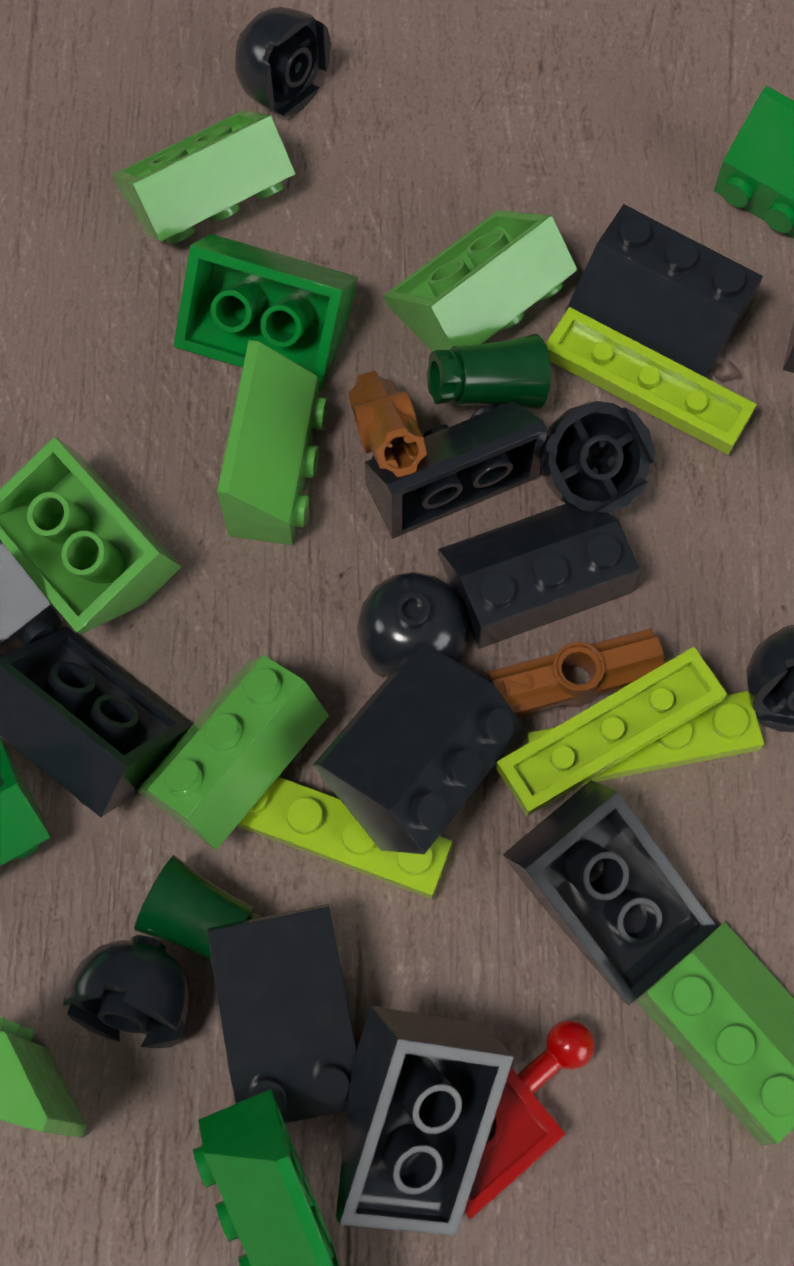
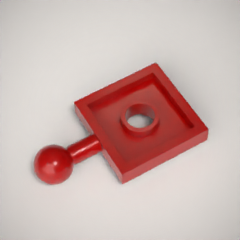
(522, 1124)

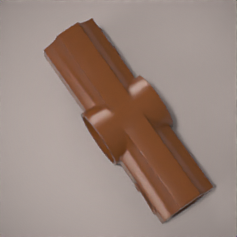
(387, 424)
(609, 663)

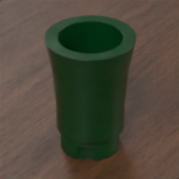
(491, 373)
(186, 905)

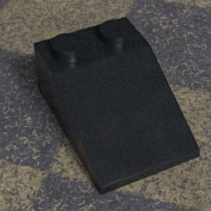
(611, 889)
(285, 1011)
(417, 1120)

